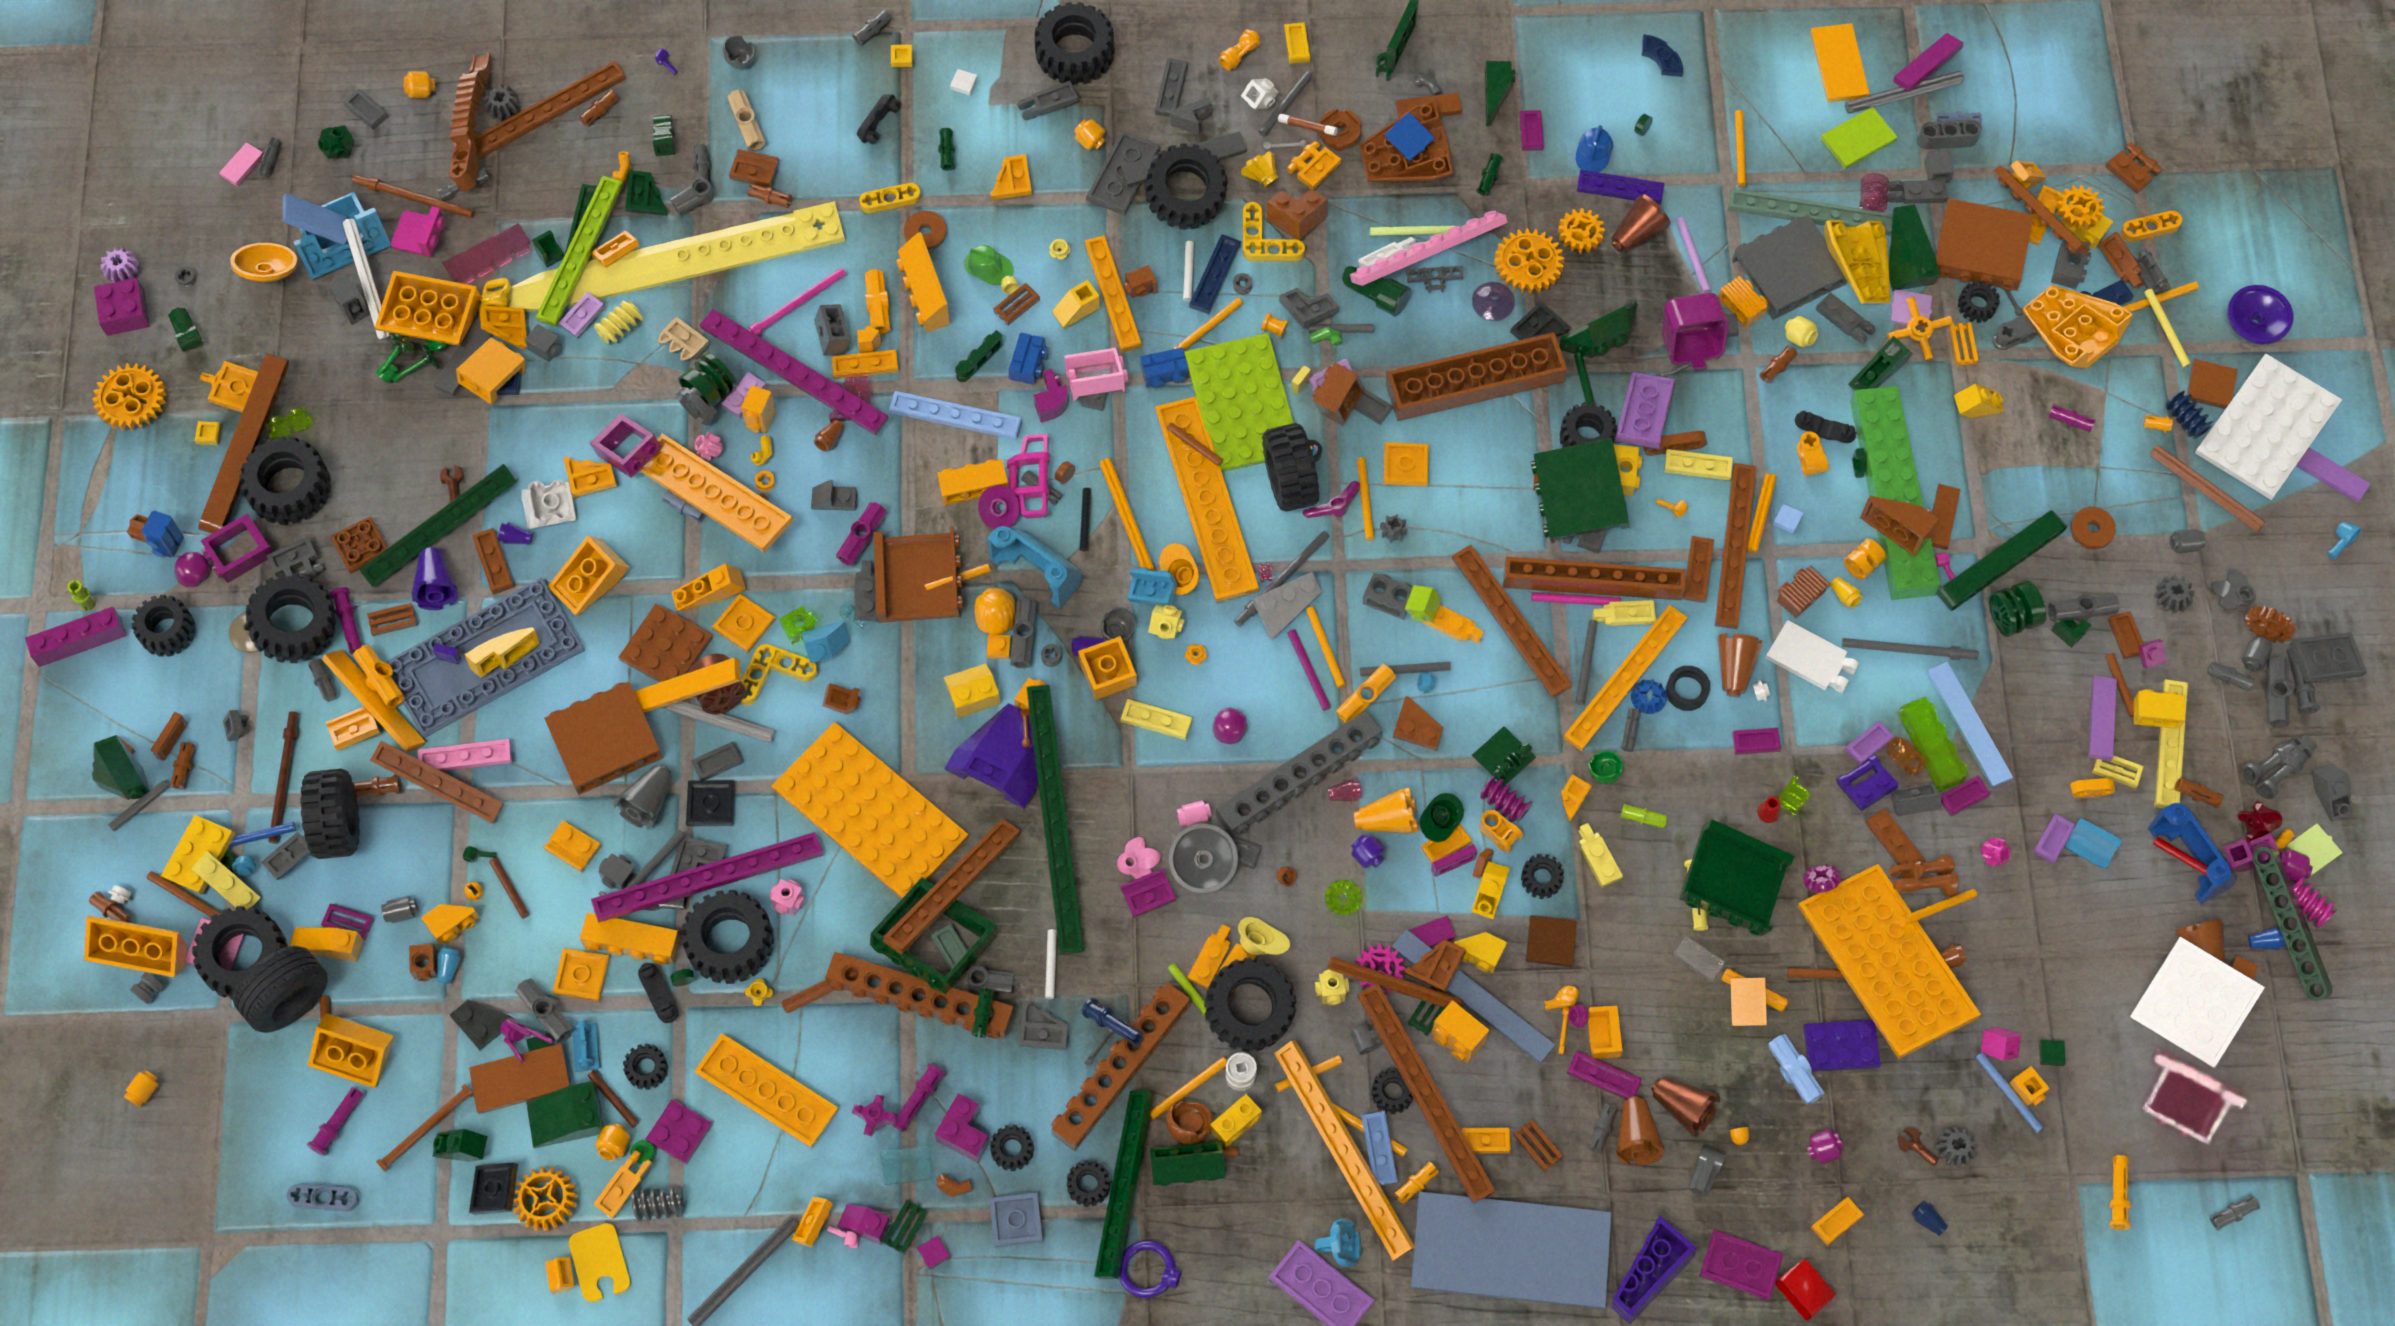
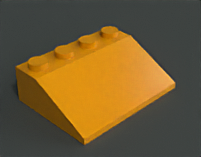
(428, 308)

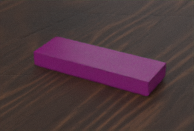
(1603, 1076)

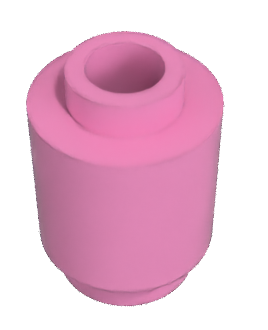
(1193, 813)

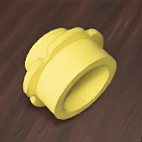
(1059, 244)

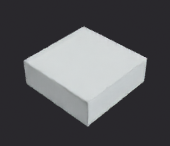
(963, 82)

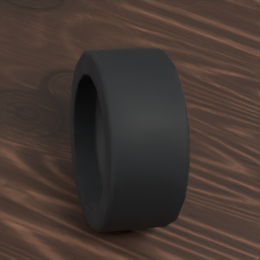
(1694, 673)

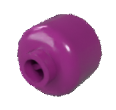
(2296, 865)
(1825, 1146)

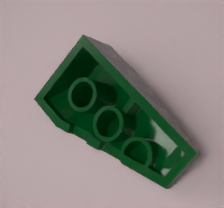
(1911, 254)
(117, 769)

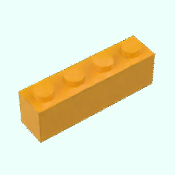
(630, 938)

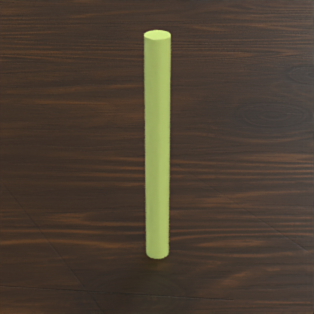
(1409, 230)

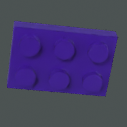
(1841, 1045)

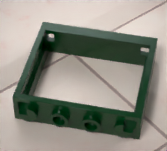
(956, 911)

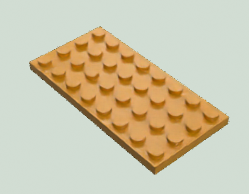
(869, 811)
(1889, 964)

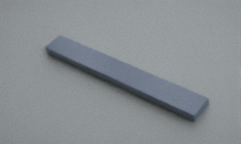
(1482, 1003)

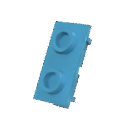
(585, 1046)

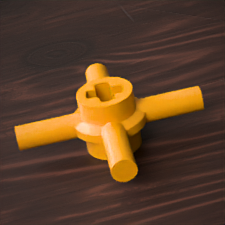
(1916, 335)

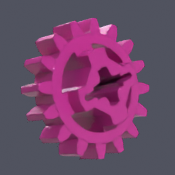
(1380, 962)

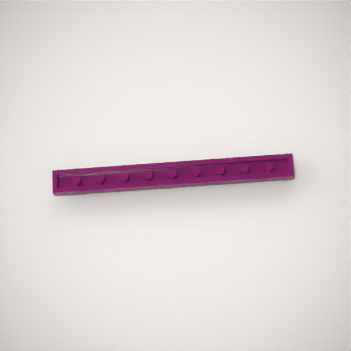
(794, 372)
(706, 877)

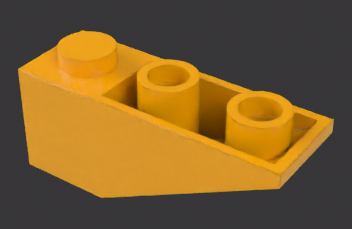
(709, 588)

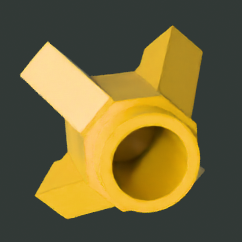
(1261, 169)

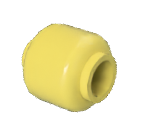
(1801, 331)

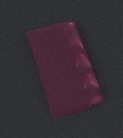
(481, 256)

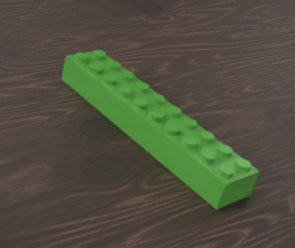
(1893, 476)

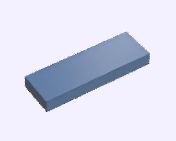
(1379, 1148)

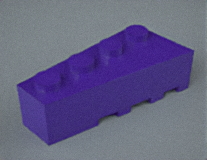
(1655, 1266)

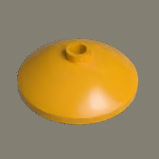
(263, 262)

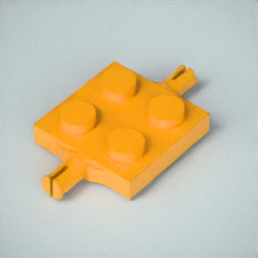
(230, 386)

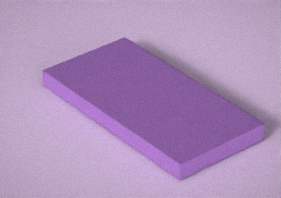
(1645, 410)
(1320, 1287)

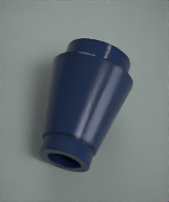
(1929, 1218)

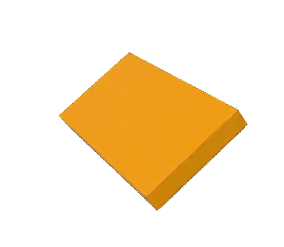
(1839, 62)

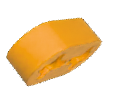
(2092, 787)

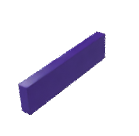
(1618, 186)

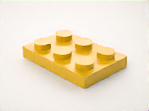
(196, 841)

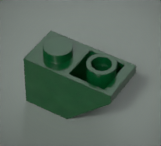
(459, 1145)

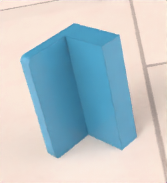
(2092, 843)

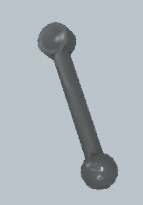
(2018, 311)
(1674, 370)
(1098, 1047)

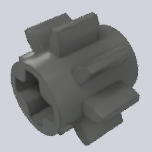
(1391, 534)

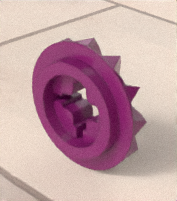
(1822, 884)

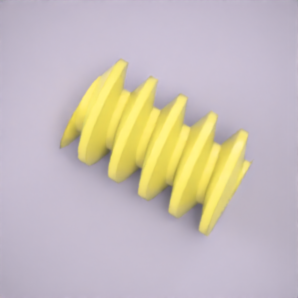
(618, 321)

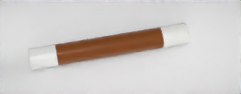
(1308, 124)

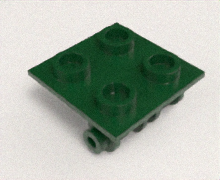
(1504, 755)

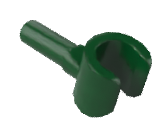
(471, 852)

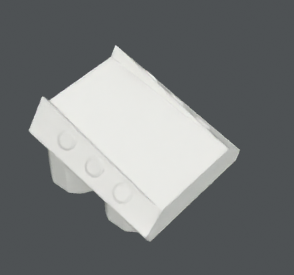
(547, 504)

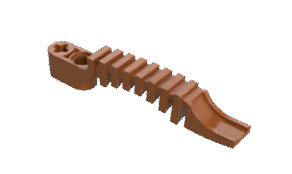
(472, 85)

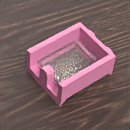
(1095, 372)

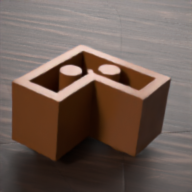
(1299, 215)

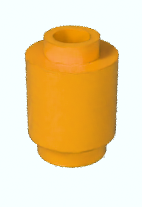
(141, 1088)

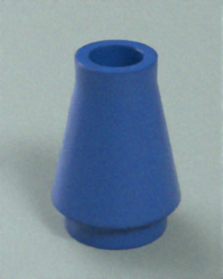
(2267, 939)

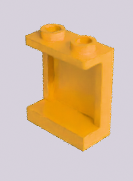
(489, 369)

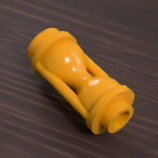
(1232, 56)

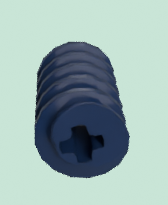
(2189, 415)

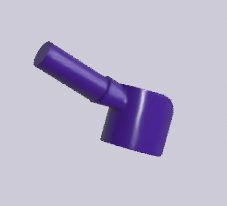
(661, 59)

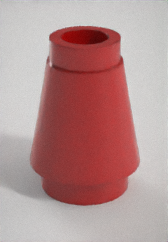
(1769, 810)

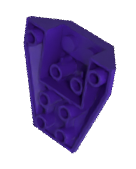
(998, 758)

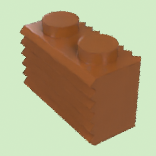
(1802, 591)

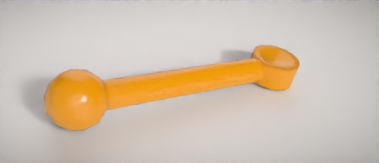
(1565, 1011)

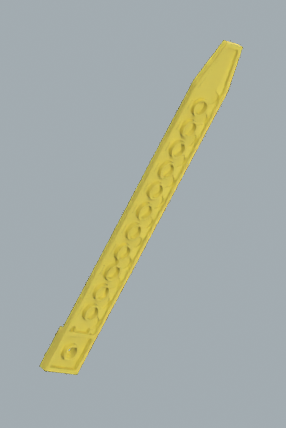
(692, 257)

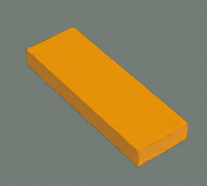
(2048, 198)
(865, 364)

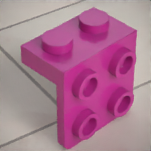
(418, 232)

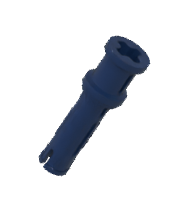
(1105, 1018)

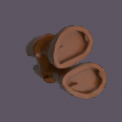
(1913, 871)

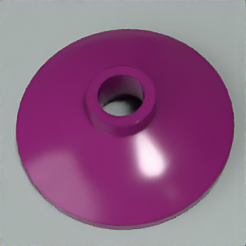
(989, 506)

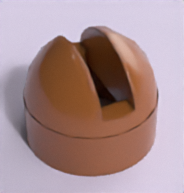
(1289, 873)

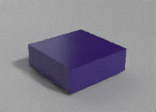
(446, 653)

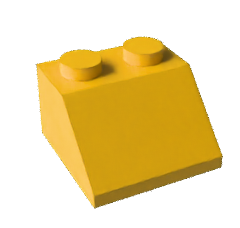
(972, 690)

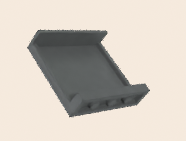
(1790, 266)

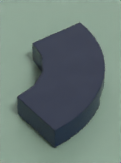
(1663, 55)

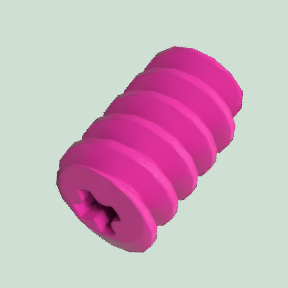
(2312, 904)

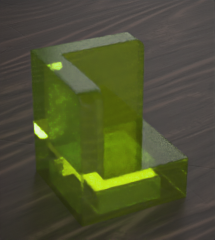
(1793, 796)

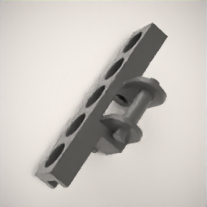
(1426, 279)

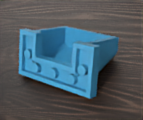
(325, 255)

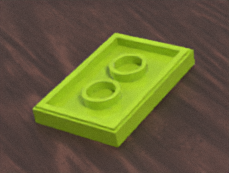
(1858, 138)

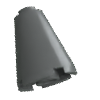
(645, 797)

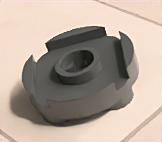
(695, 406)

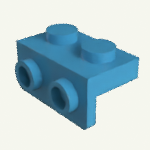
(1152, 587)

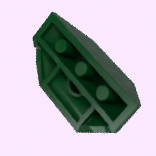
(1602, 333)

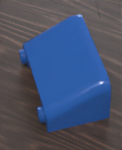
(2181, 822)

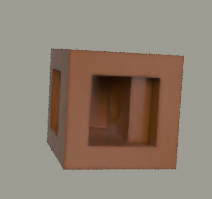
(1140, 282)

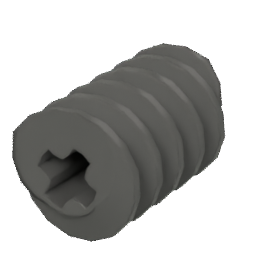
(657, 1204)

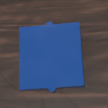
(1409, 136)

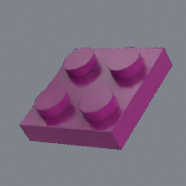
(679, 1131)

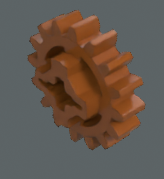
(2270, 624)

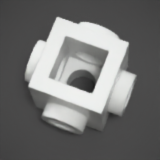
(1260, 93)

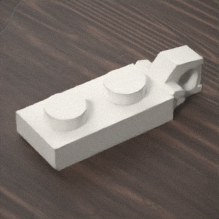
(1386, 252)

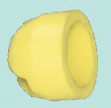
(1009, 284)

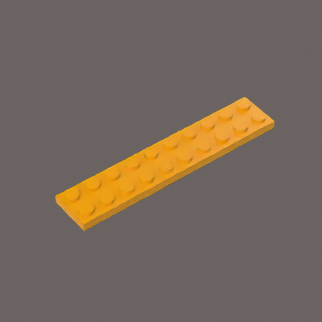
(1207, 503)

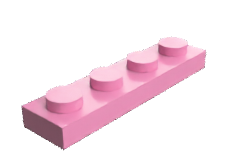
(467, 755)

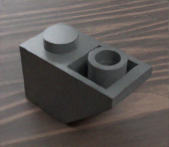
(2333, 791)

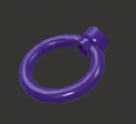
(1170, 1276)

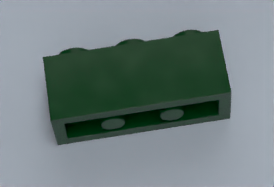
(1187, 1163)

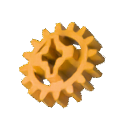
(2079, 207)
(1579, 233)

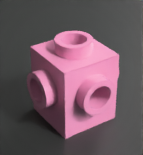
(787, 904)

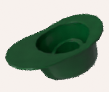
(1441, 817)

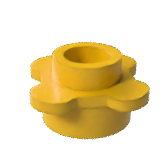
(758, 985)

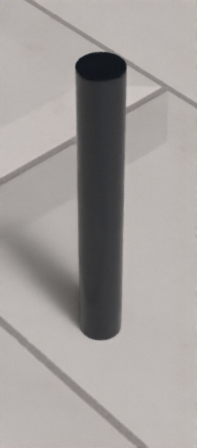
(1085, 519)

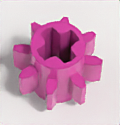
(1995, 851)

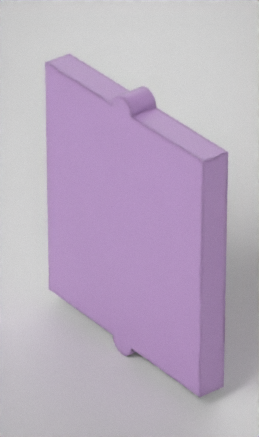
(1900, 312)

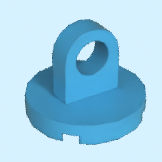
(1342, 1242)

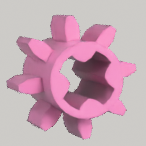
(708, 446)

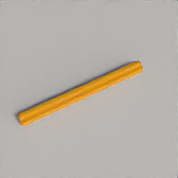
(1126, 514)

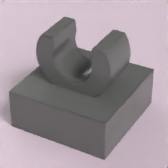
(233, 725)

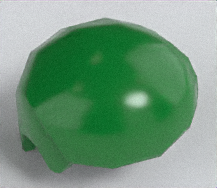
(1606, 767)

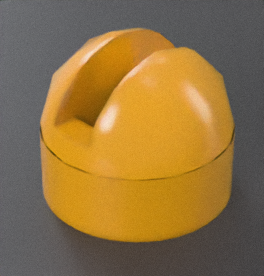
(470, 895)
(1739, 1135)

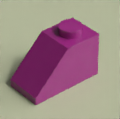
(865, 1223)

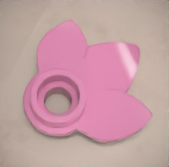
(1142, 858)

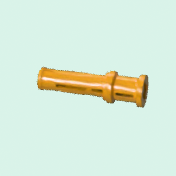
(2120, 1204)

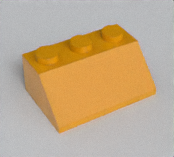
(350, 1050)

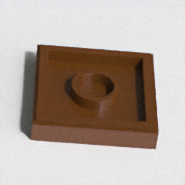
(1551, 941)

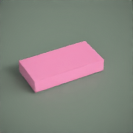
(241, 164)

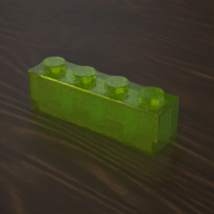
(1932, 742)

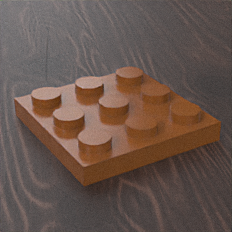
(665, 645)

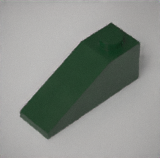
(1497, 86)
(1882, 365)

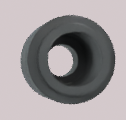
(2187, 541)
(2257, 654)
(399, 909)

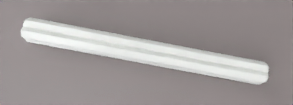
(364, 272)

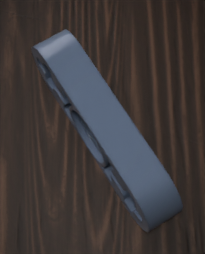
(341, 1192)

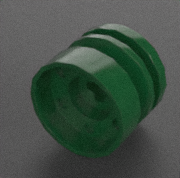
(709, 378)
(2017, 608)

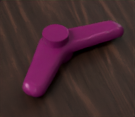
(1336, 505)

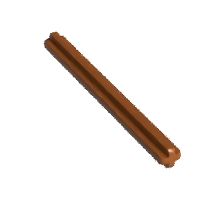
(2207, 488)
(1392, 983)

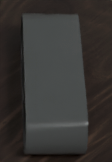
(1939, 134)

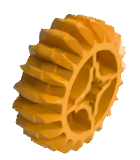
(539, 1208)

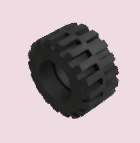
(1587, 416)
(155, 611)

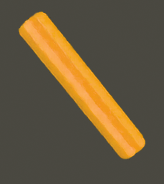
(1772, 998)

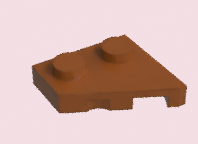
(1417, 726)

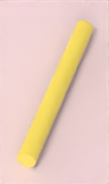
(2162, 318)

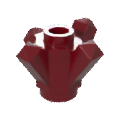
(2260, 821)

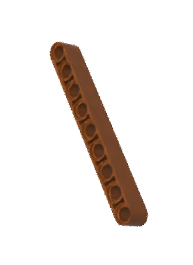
(245, 439)

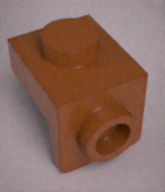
(841, 699)

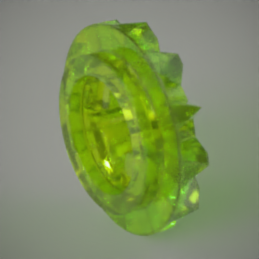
(1336, 890)

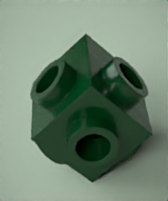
(336, 142)

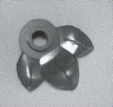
(2230, 590)

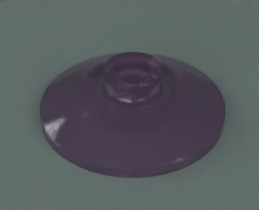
(1493, 309)

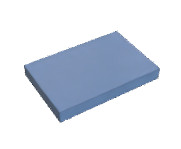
(314, 218)

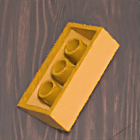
(923, 284)
(134, 946)

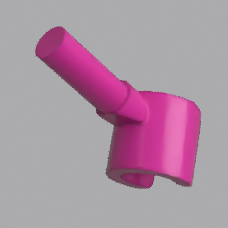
(1944, 560)

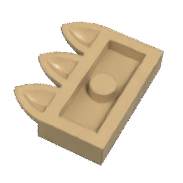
(683, 338)

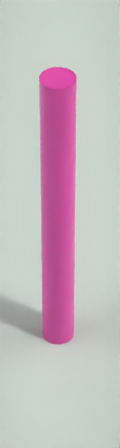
(1573, 599)

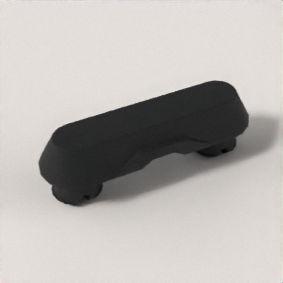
(867, 129)
(1825, 428)
(658, 992)

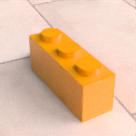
(970, 481)

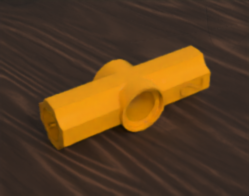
(877, 301)
(379, 676)
(1375, 684)

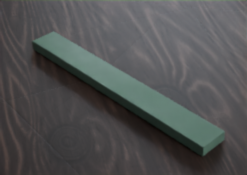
(1790, 208)

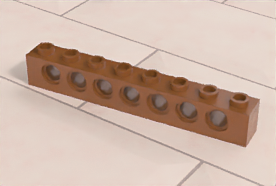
(889, 978)
(1074, 1135)

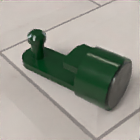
(1388, 294)

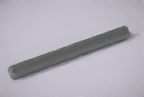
(1901, 93)
(743, 1272)

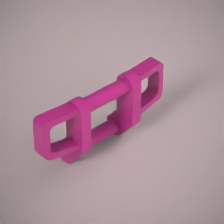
(1025, 458)

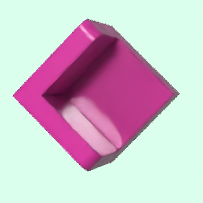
(2000, 1043)

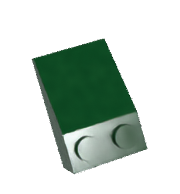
(565, 1115)

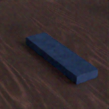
(1215, 274)

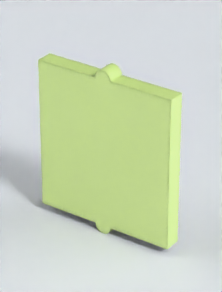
(2316, 846)

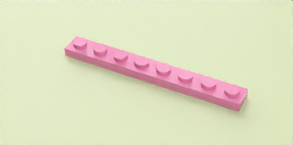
(1422, 250)

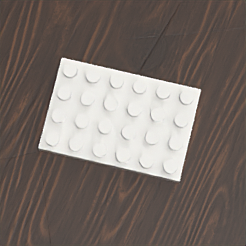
(2268, 426)

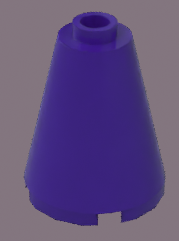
(433, 581)

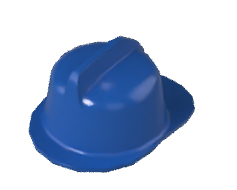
(1594, 150)

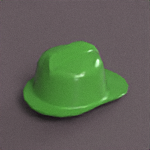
(988, 264)

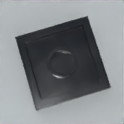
(710, 803)
(493, 1188)

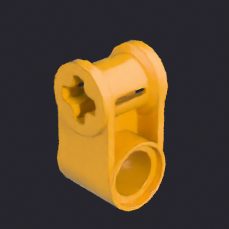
(1811, 454)
(1500, 832)

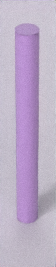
(1693, 254)

